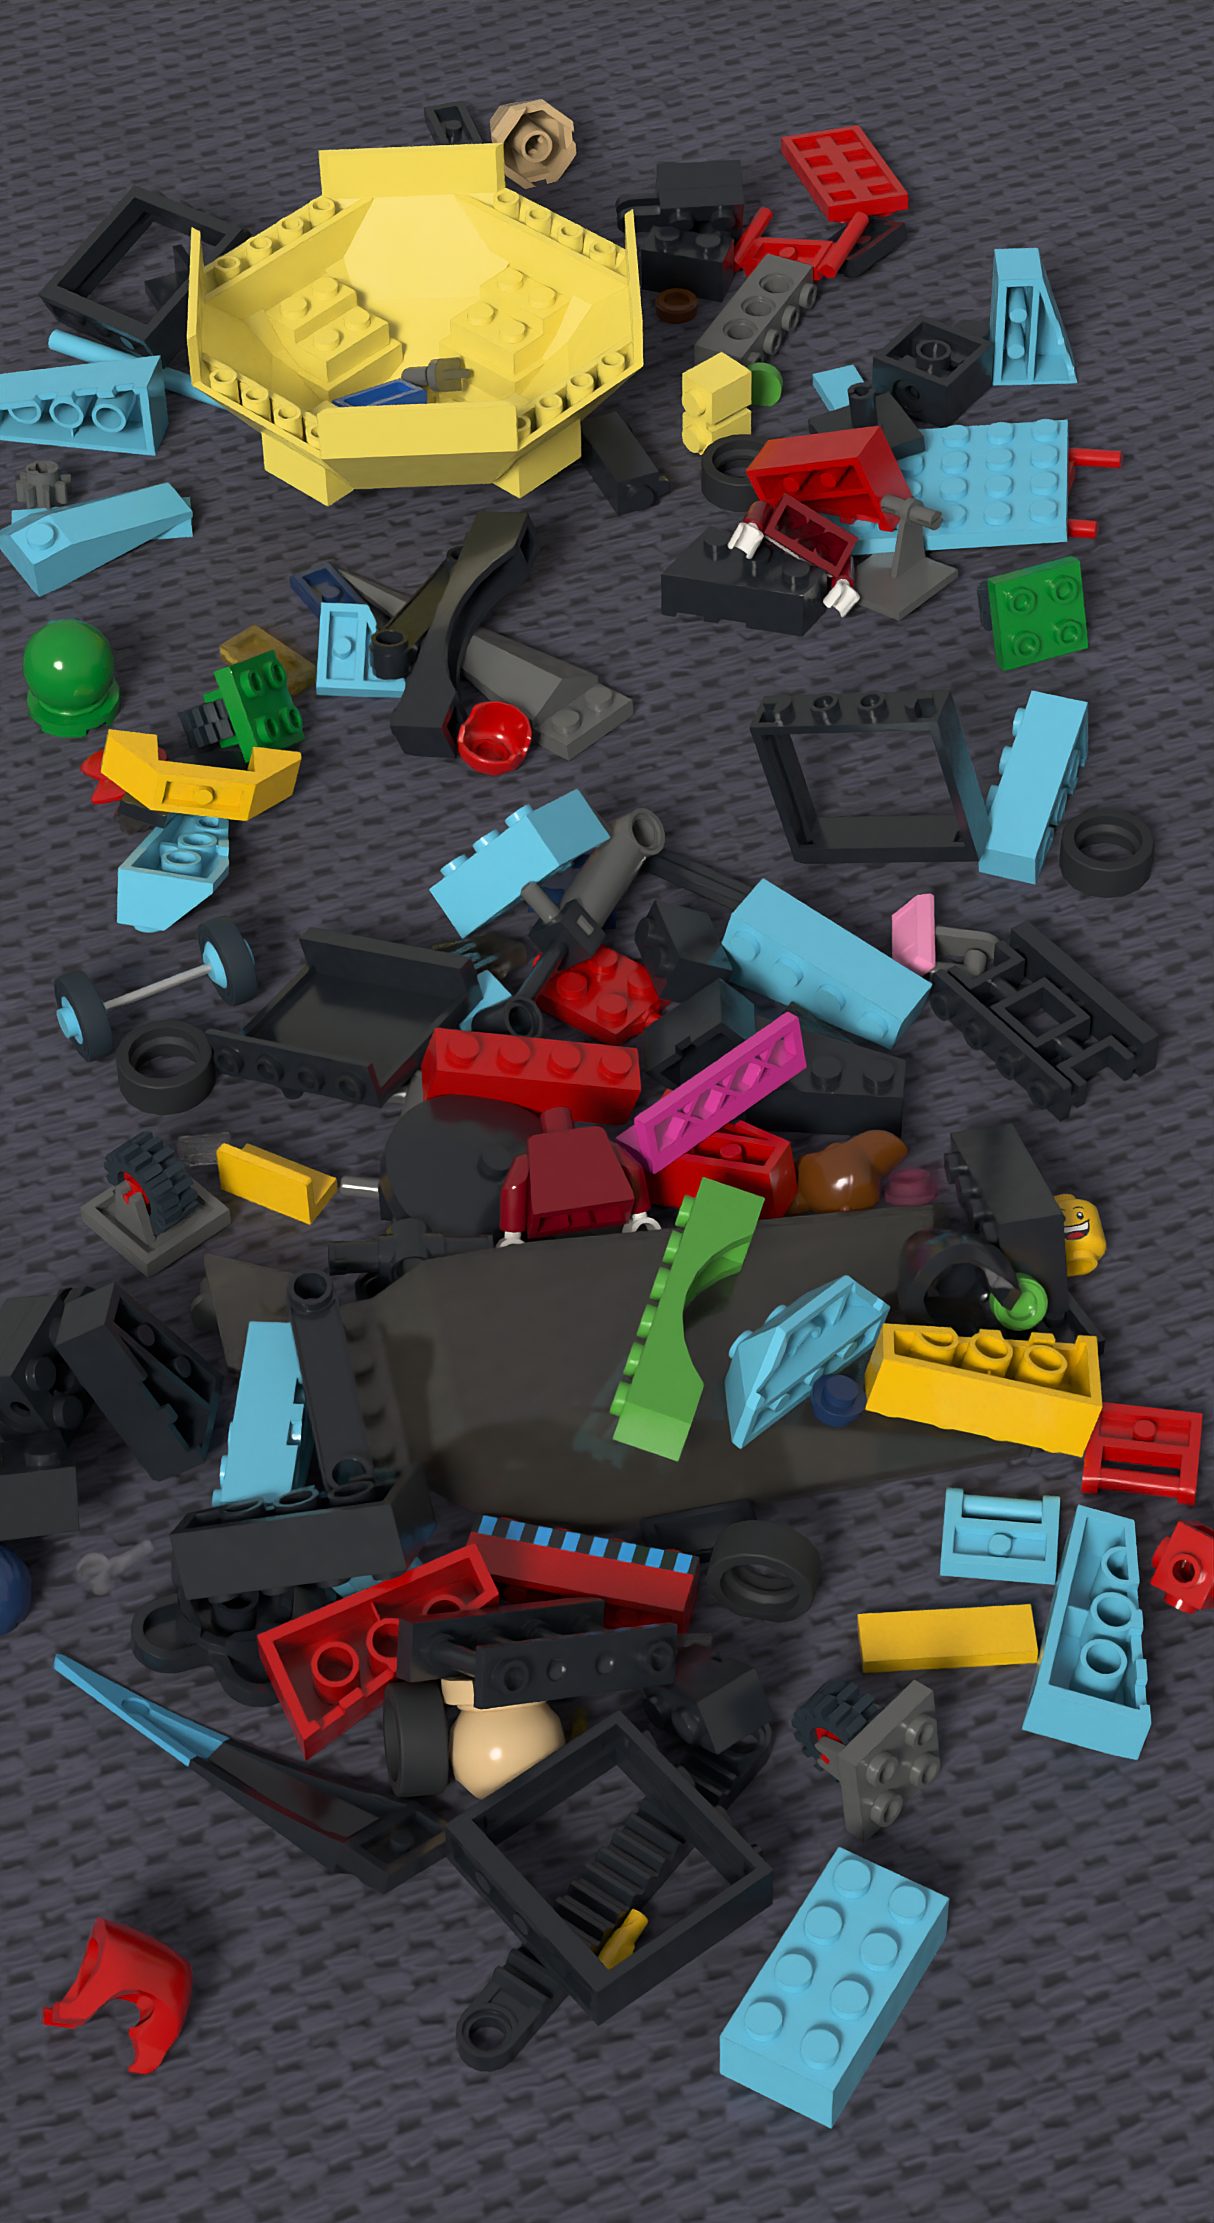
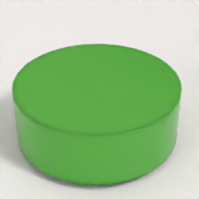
(765, 384)
(1028, 1309)

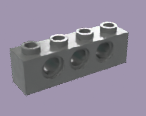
(760, 312)

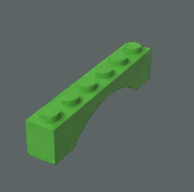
(665, 1384)

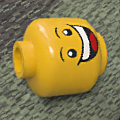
(1083, 1234)

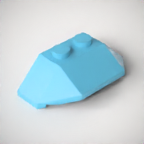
(794, 1348)

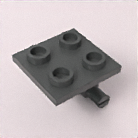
(905, 578)

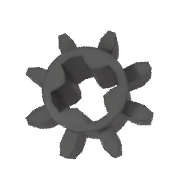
(43, 485)

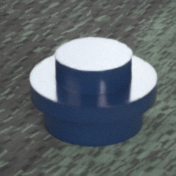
(837, 1400)

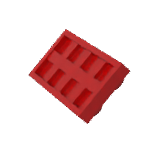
(844, 173)

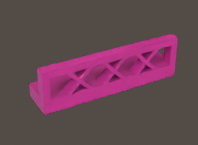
(716, 1095)

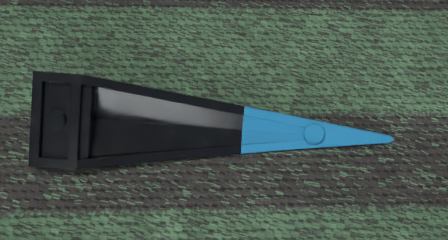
(330, 1819)

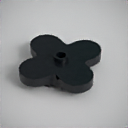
(187, 1634)

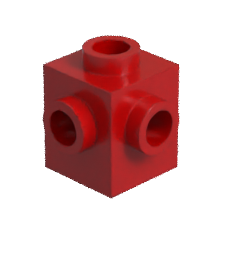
(1186, 1567)

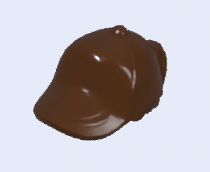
(846, 1174)

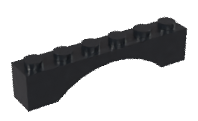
(492, 562)

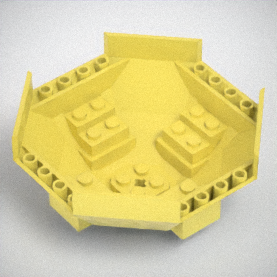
(403, 267)

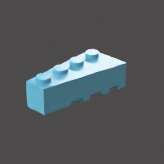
(87, 406)
(271, 1424)
(1091, 1652)

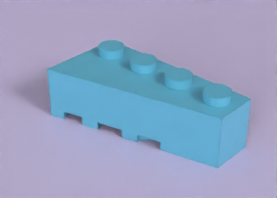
(1034, 785)
(807, 959)

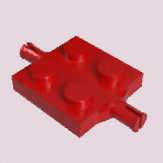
(603, 997)

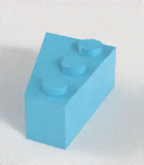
(530, 850)

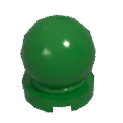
(70, 678)

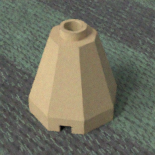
(534, 140)

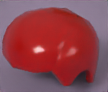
(494, 732)

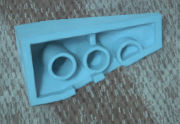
(77, 538)
(172, 871)

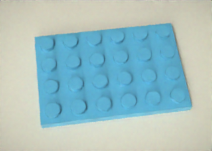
(990, 485)

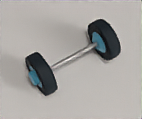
(225, 960)

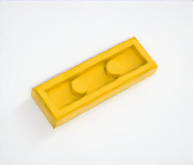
(947, 1638)

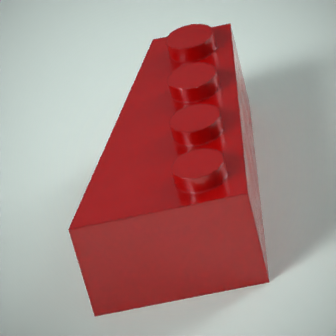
(341, 1657)

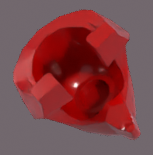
(133, 1968)

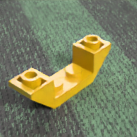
(199, 790)

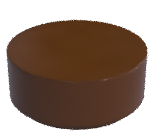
(676, 306)

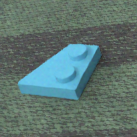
(344, 654)

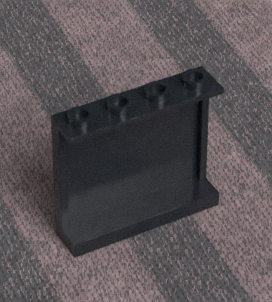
(351, 1018)

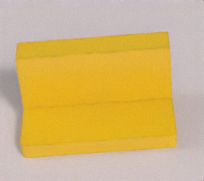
(274, 1181)

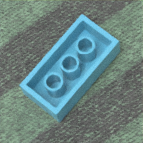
(833, 1987)

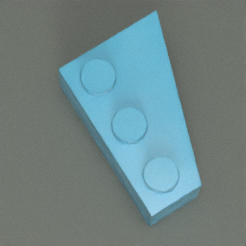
(1026, 323)

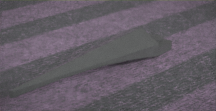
(561, 700)

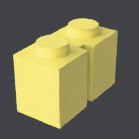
(715, 402)

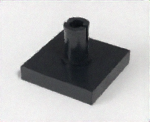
(872, 410)

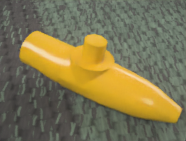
(622, 1940)

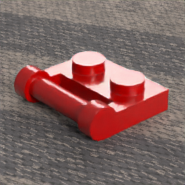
(1144, 1438)

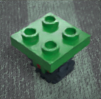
(1034, 612)
(247, 708)

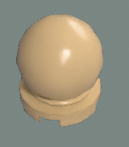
(498, 1742)

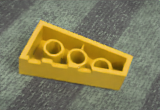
(988, 1385)

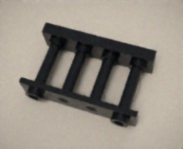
(536, 1651)

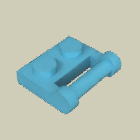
(1000, 1547)

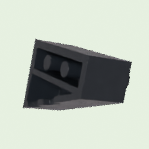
(837, 1093)

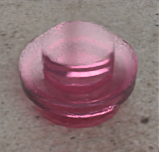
(910, 1187)

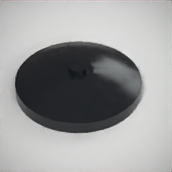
(451, 1162)

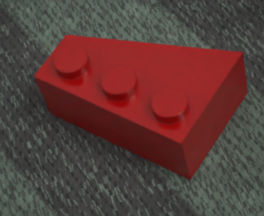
(832, 474)
(735, 1157)

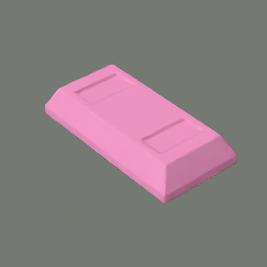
(915, 935)

